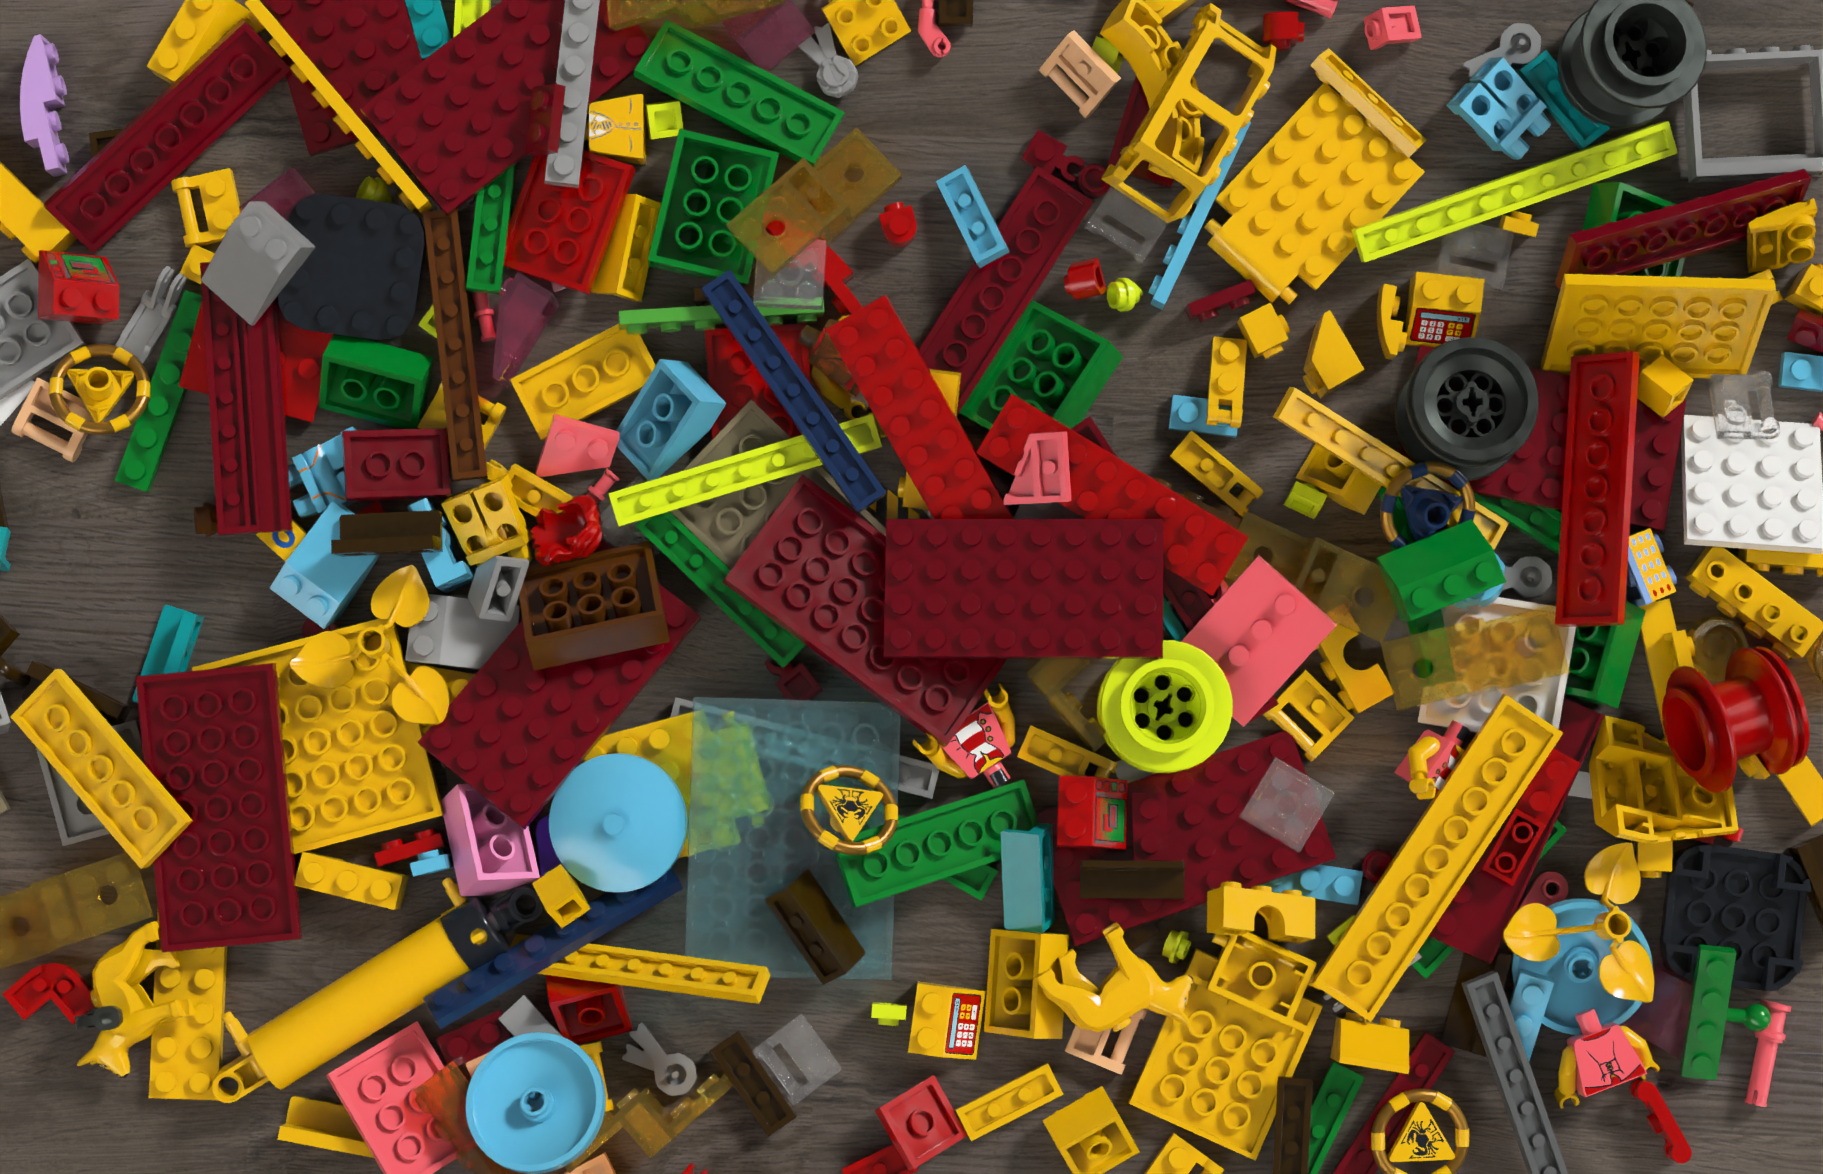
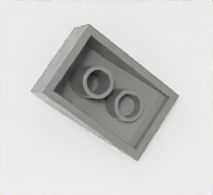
(256, 260)
(455, 635)

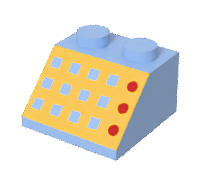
(1646, 571)

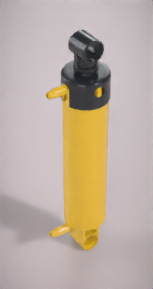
(373, 992)

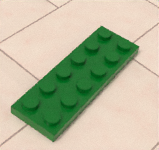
(738, 94)
(937, 843)

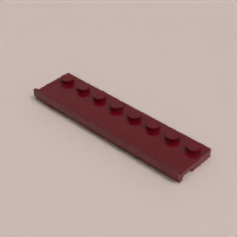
(246, 419)
(1485, 902)

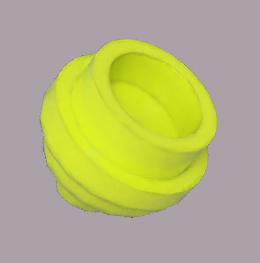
(374, 190)
(1123, 294)

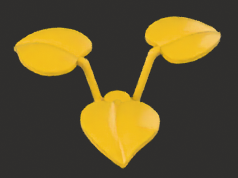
(327, 656)
(1617, 878)

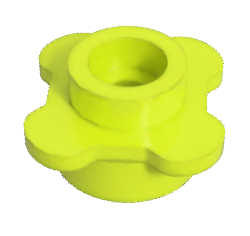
(1176, 946)

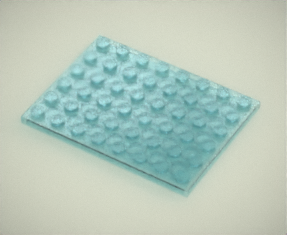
(750, 831)

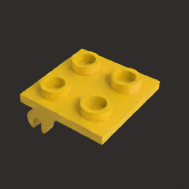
(865, 25)

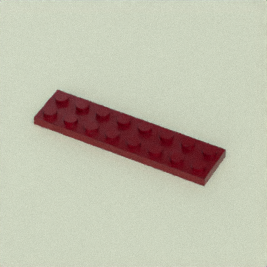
(167, 136)
(1678, 229)
(998, 293)

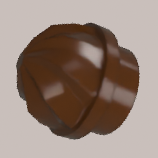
(205, 519)

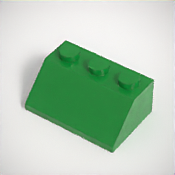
(375, 381)
(1440, 570)
(1603, 659)

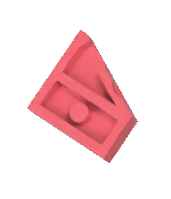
(576, 447)
(1042, 471)

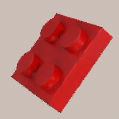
(921, 1122)

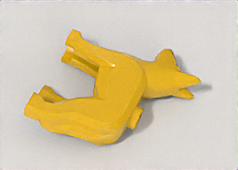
(118, 984)
(1121, 994)

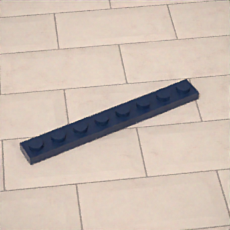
(793, 391)
(544, 950)

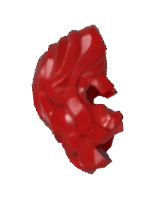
(567, 534)

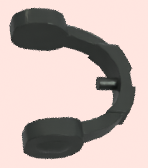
(103, 1019)

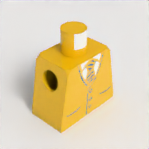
(618, 129)

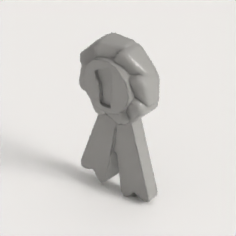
(1517, 45)
(835, 73)
(1528, 577)
(673, 1072)

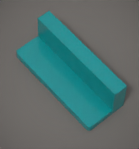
(172, 643)
(1028, 878)

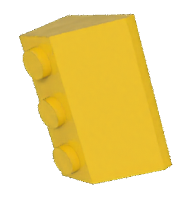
(193, 33)
(1013, 996)

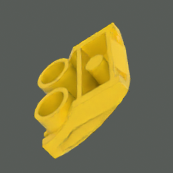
(1782, 237)

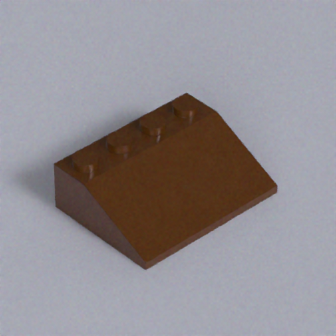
(592, 606)

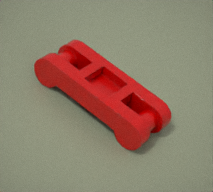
(1661, 1120)

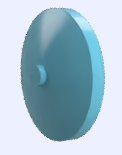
(618, 822)
(1576, 969)
(535, 1103)

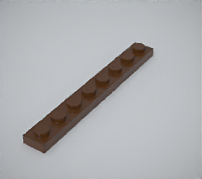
(455, 346)

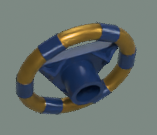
(1425, 507)

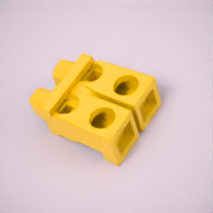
(489, 522)

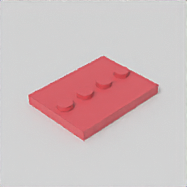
(1259, 635)
(382, 1103)

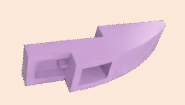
(40, 94)

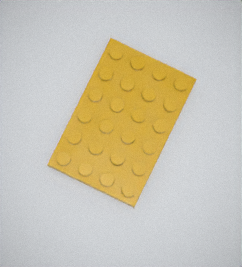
(1691, 321)

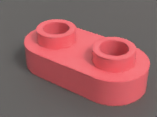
(1537, 891)

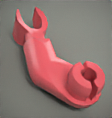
(930, 32)

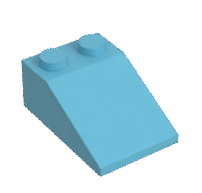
(668, 417)
(319, 581)

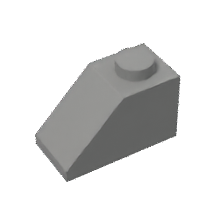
(497, 587)

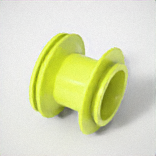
(1208, 706)

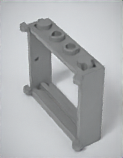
(1755, 167)

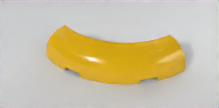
(1152, 55)

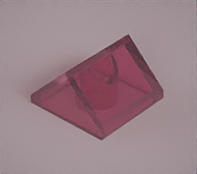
(770, 33)
(1666, 1017)

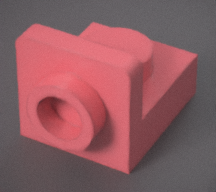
(1392, 26)

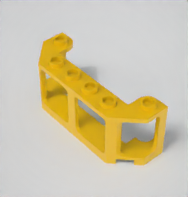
(1177, 87)

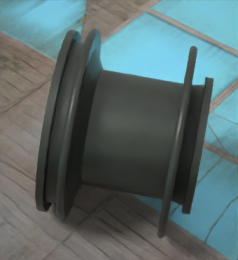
(1610, 88)
(1487, 376)

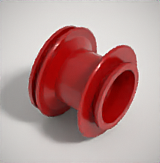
(1745, 715)

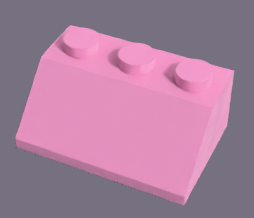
(486, 845)

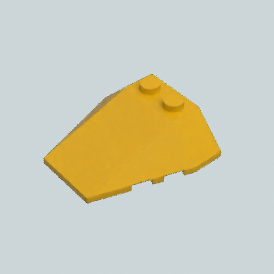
(1646, 793)

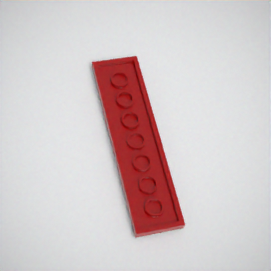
(915, 414)
(1107, 487)
(1597, 490)

